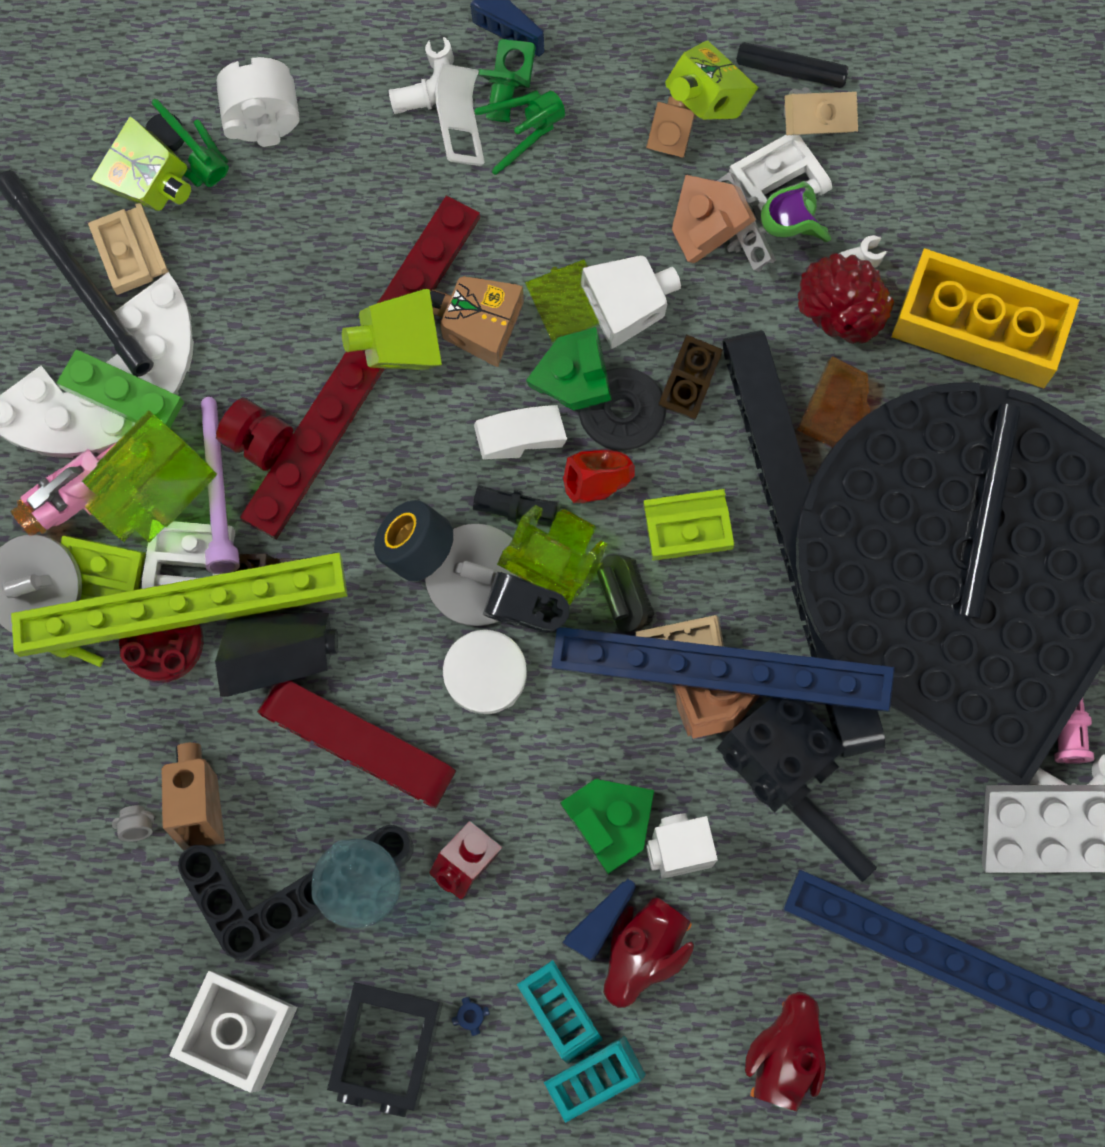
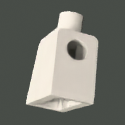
(627, 296)

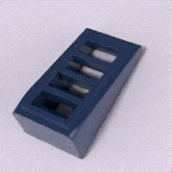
(507, 22)
(594, 930)

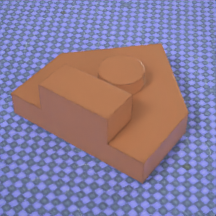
(708, 216)
(711, 711)

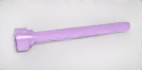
(221, 555)

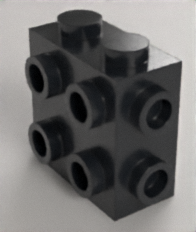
(782, 751)

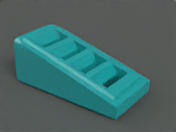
(581, 1043)
(627, 1059)

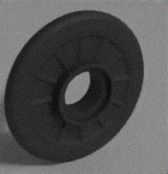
(635, 429)

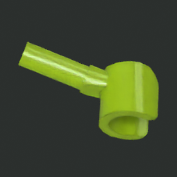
(80, 653)

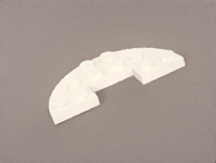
(64, 425)

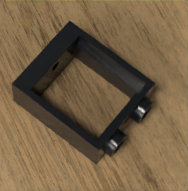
(355, 1093)

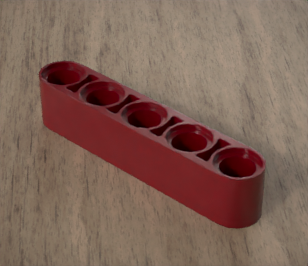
(358, 742)

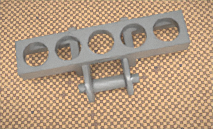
(752, 241)

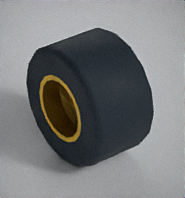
(413, 540)

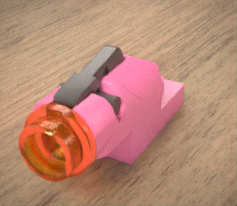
(57, 496)

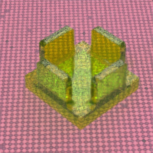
(554, 558)

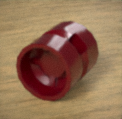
(249, 430)

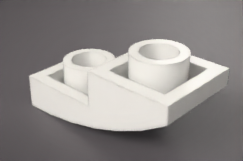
(521, 429)

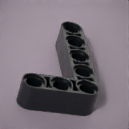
(259, 918)

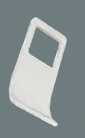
(456, 110)

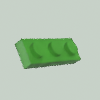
(117, 390)

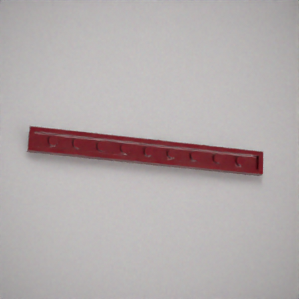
(353, 378)

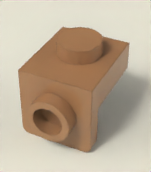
(671, 128)

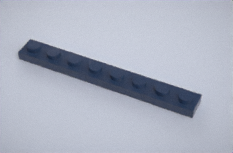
(724, 669)
(948, 960)

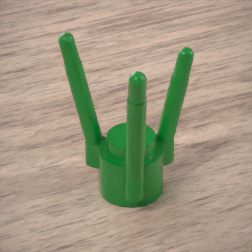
(540, 114)
(206, 164)

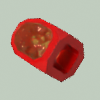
(596, 474)

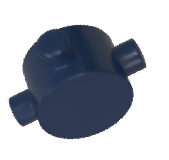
(470, 1016)

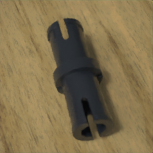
(512, 505)

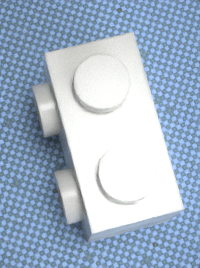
(681, 846)

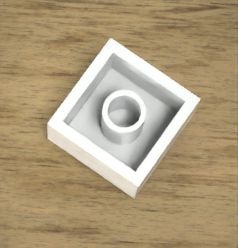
(233, 1031)

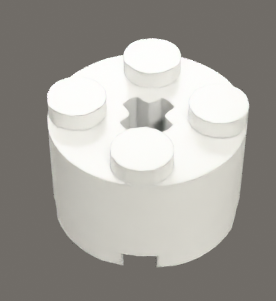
(257, 101)

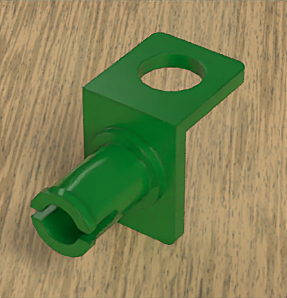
(505, 81)

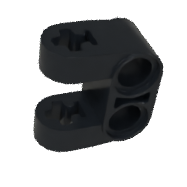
(514, 599)

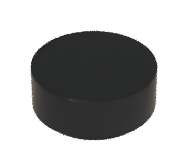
(165, 132)

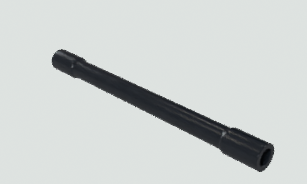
(124, 343)

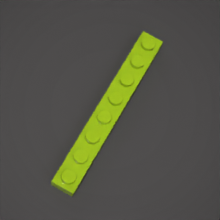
(178, 604)

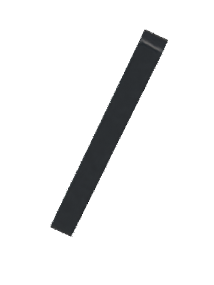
(784, 488)

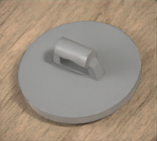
(36, 575)
(466, 576)

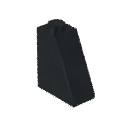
(273, 650)

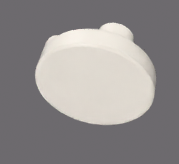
(485, 672)

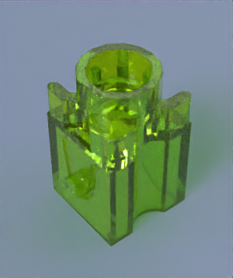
(146, 480)

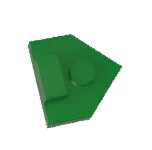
(573, 371)
(611, 820)

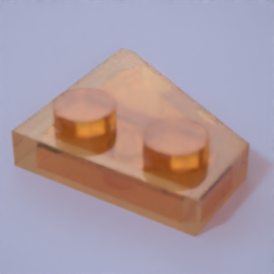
(836, 402)

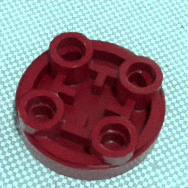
(163, 654)

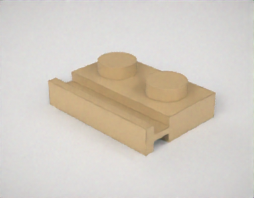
(128, 248)

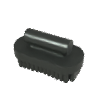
(625, 592)

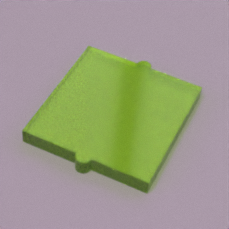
(562, 300)

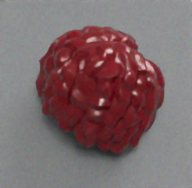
(845, 298)

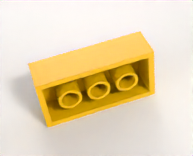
(985, 318)

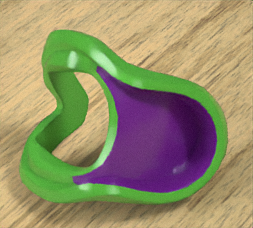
(788, 213)

